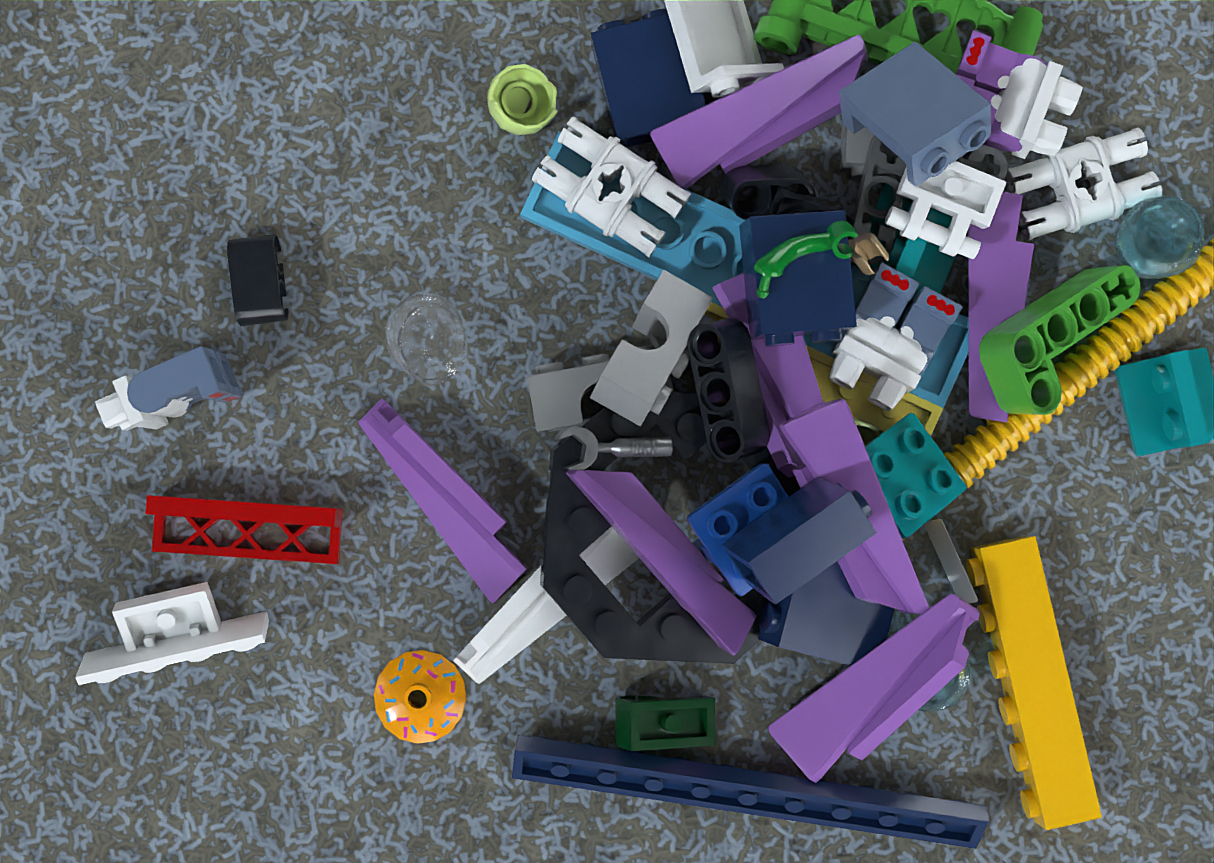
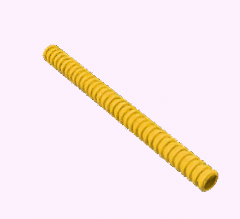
(1089, 363)

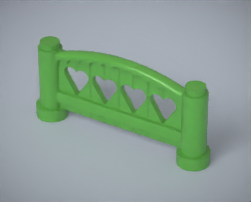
(816, 21)

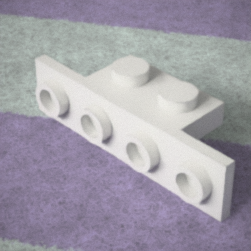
(170, 630)

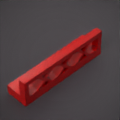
(244, 511)

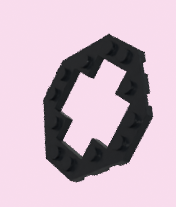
(575, 523)

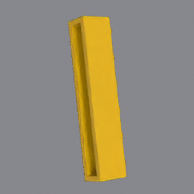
(1034, 683)

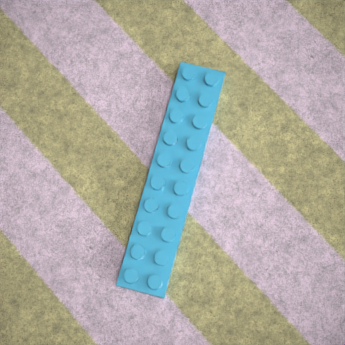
(706, 250)

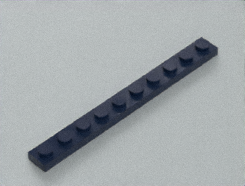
(749, 791)

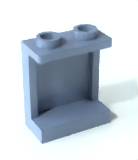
(917, 111)

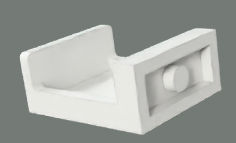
(717, 45)

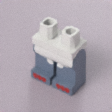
(890, 353)
(169, 390)

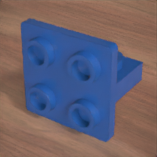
(730, 513)

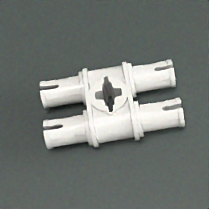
(608, 162)
(1082, 206)

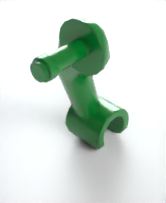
(778, 258)

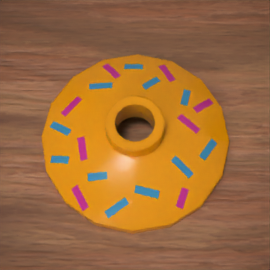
(434, 677)

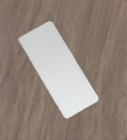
(950, 560)

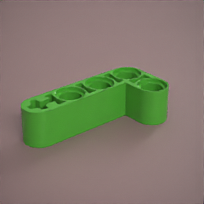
(1021, 348)

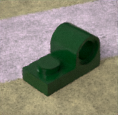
(664, 722)

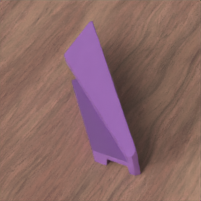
(759, 115)
(995, 293)
(783, 374)
(834, 451)
(447, 499)
(667, 554)
(877, 691)

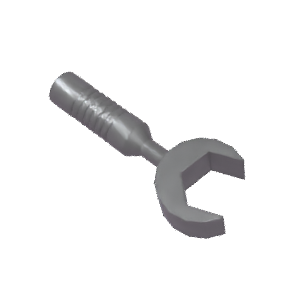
(619, 447)

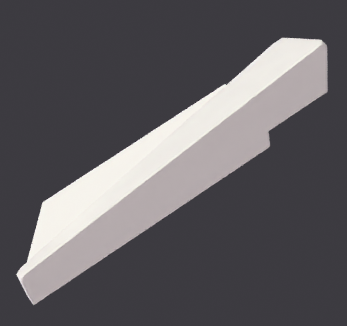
(534, 612)

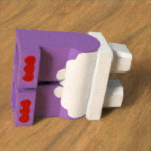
(1019, 96)

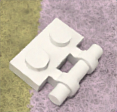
(959, 192)

